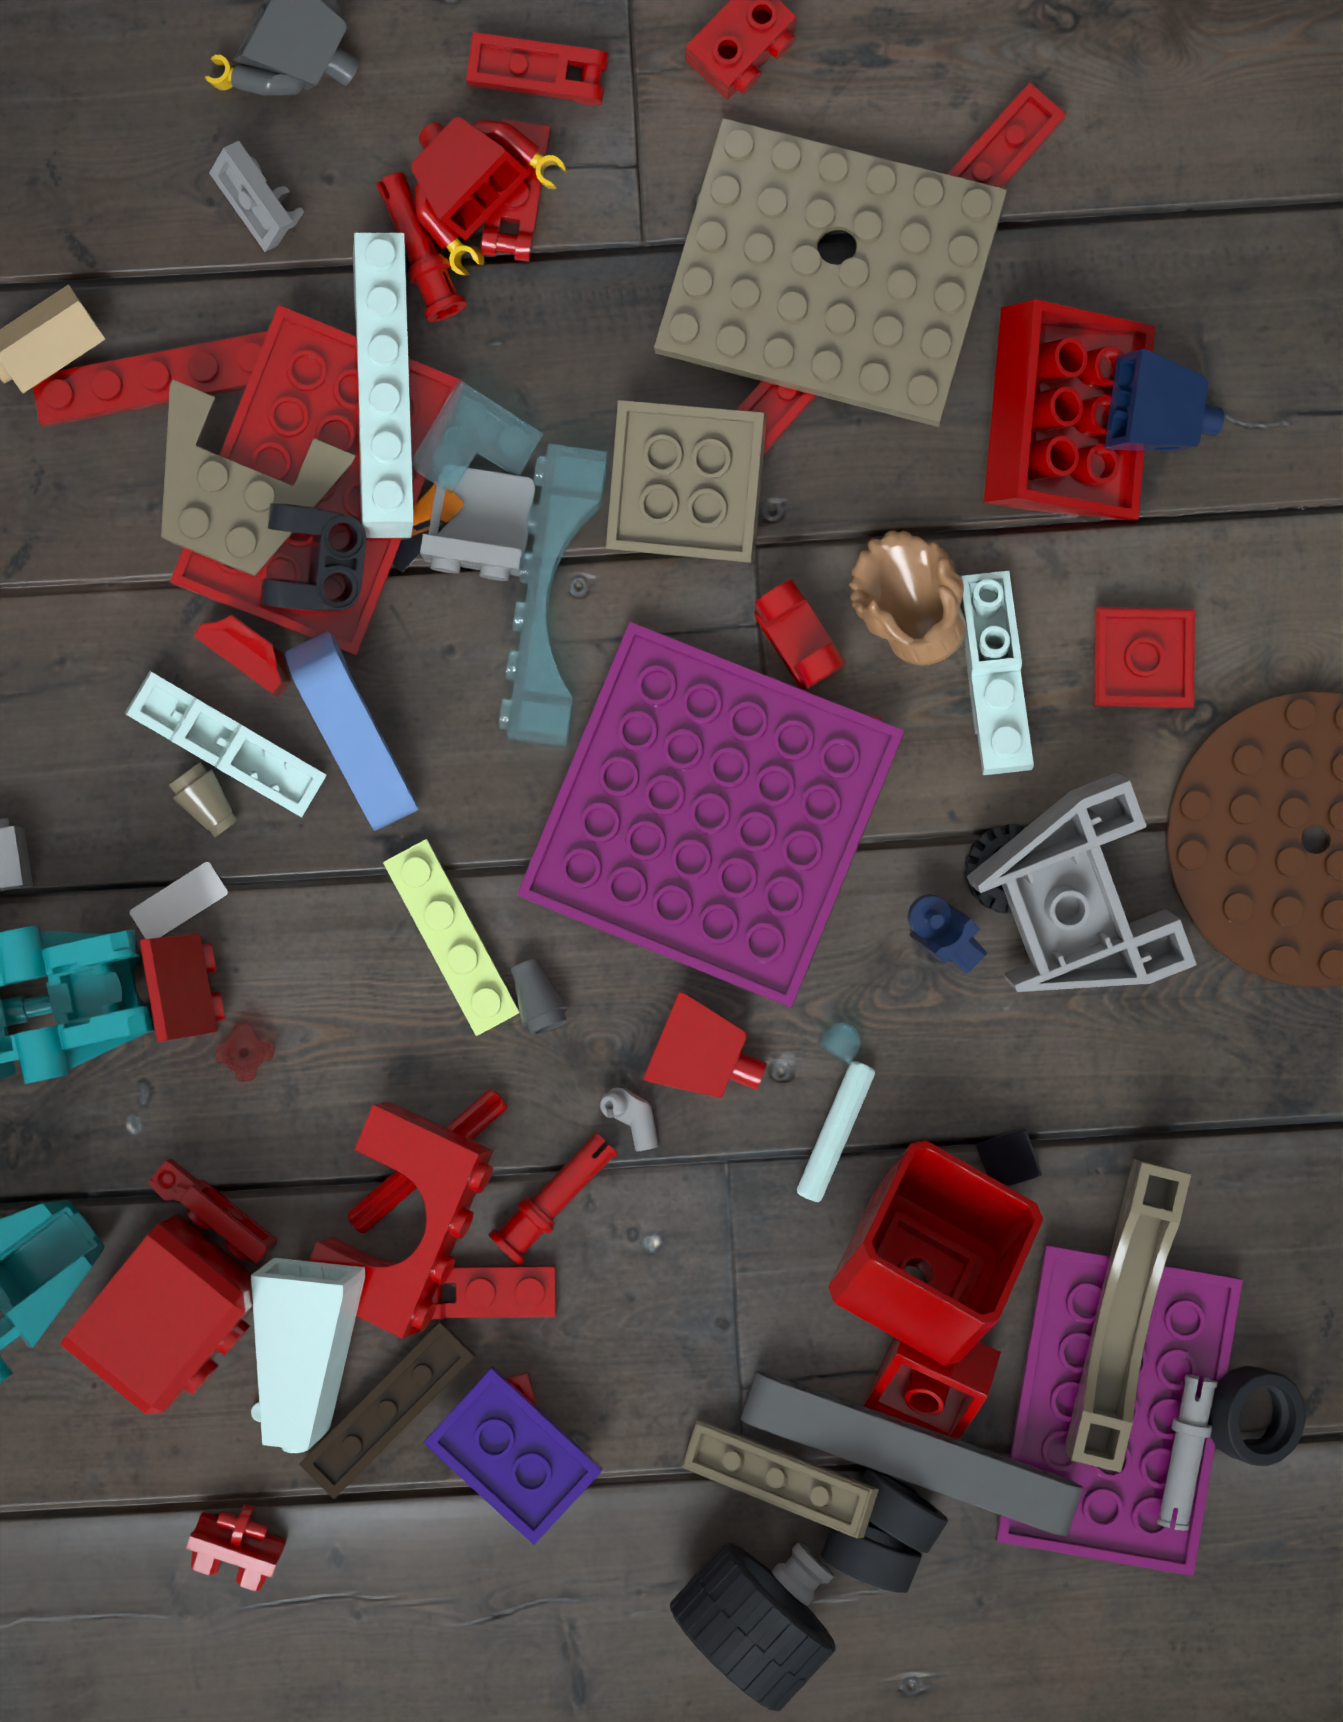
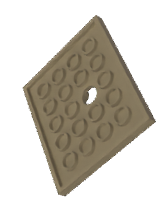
(857, 332)

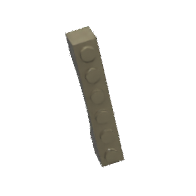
(1115, 1350)

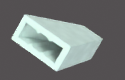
(302, 1344)

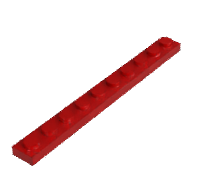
(990, 161)

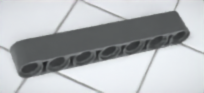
(912, 1453)

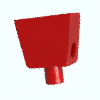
(701, 1052)

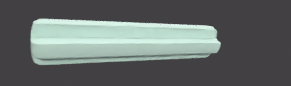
(835, 1131)

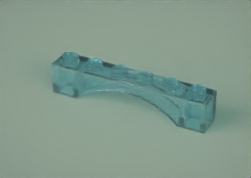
(569, 497)

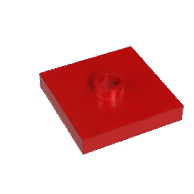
(1144, 657)

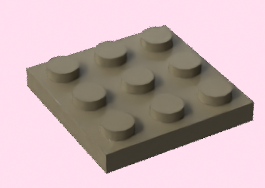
(686, 481)

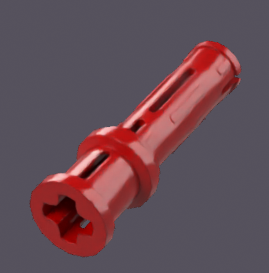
(428, 267)
(537, 1215)

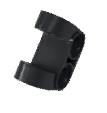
(323, 562)

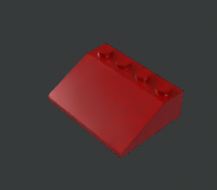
(1055, 412)

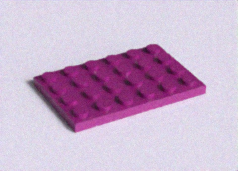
(1185, 1335)

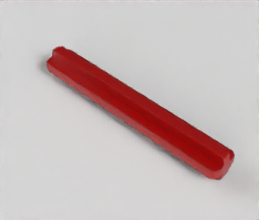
(399, 1186)

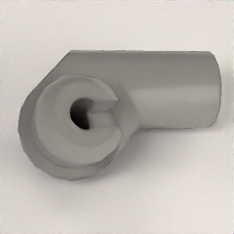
(633, 1111)

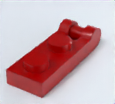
(536, 68)
(520, 206)
(499, 1292)

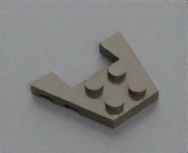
(225, 506)

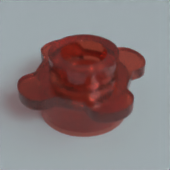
(230, 1052)

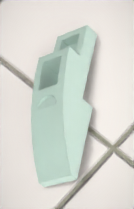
(995, 673)

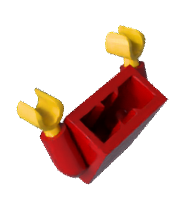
(468, 176)

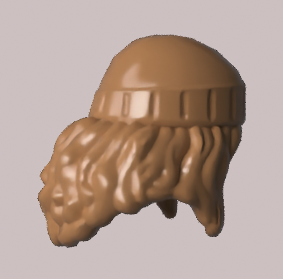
(910, 597)

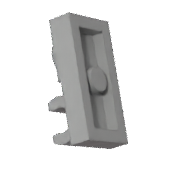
(247, 191)

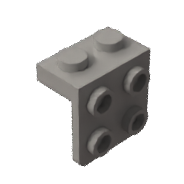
(488, 529)

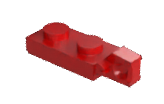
(213, 1210)

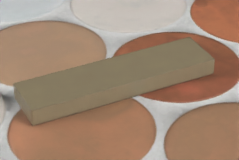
(780, 1478)

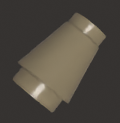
(203, 799)

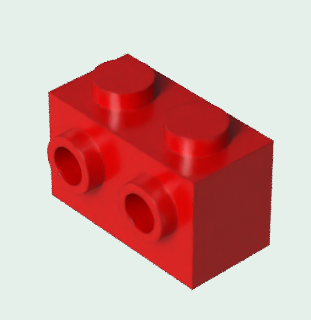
(740, 42)

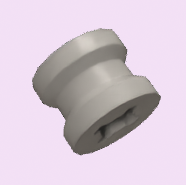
(803, 1573)

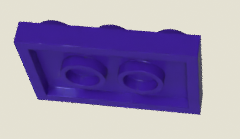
(513, 1455)

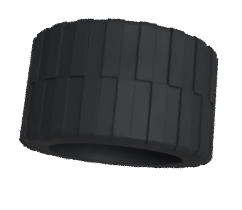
(752, 1627)

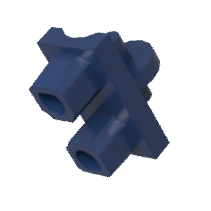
(945, 932)

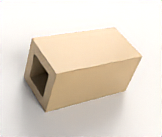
(46, 339)

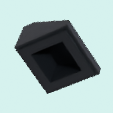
(1009, 1157)

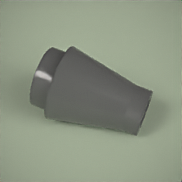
(538, 1001)

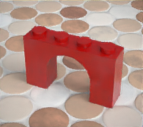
(448, 1175)

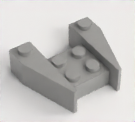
(1069, 901)

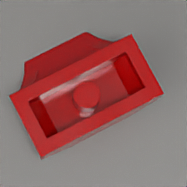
(246, 652)

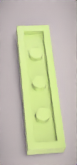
(451, 937)

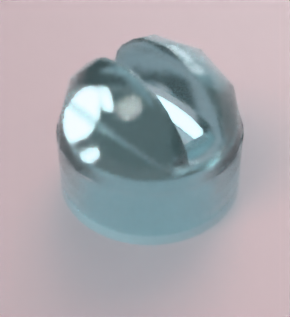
(841, 1041)

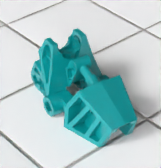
(87, 993)
(41, 1265)

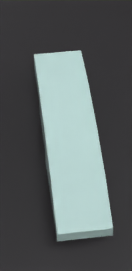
(225, 744)

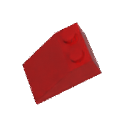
(180, 986)

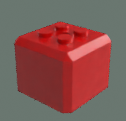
(953, 1227)
(164, 1317)

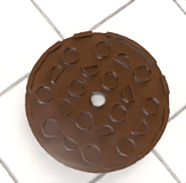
(1240, 845)

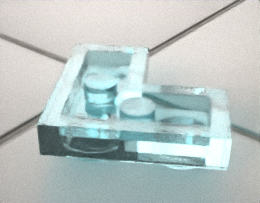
(469, 426)

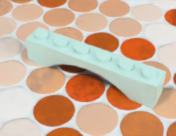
(383, 385)

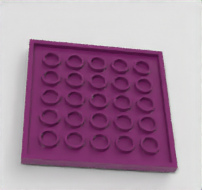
(711, 814)

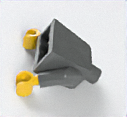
(289, 49)

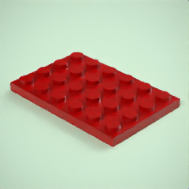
(301, 392)

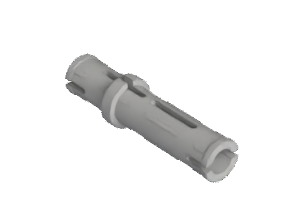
(1187, 1451)

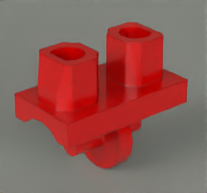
(236, 1542)

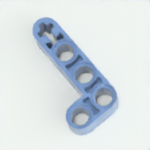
(350, 730)

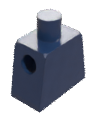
(1158, 405)

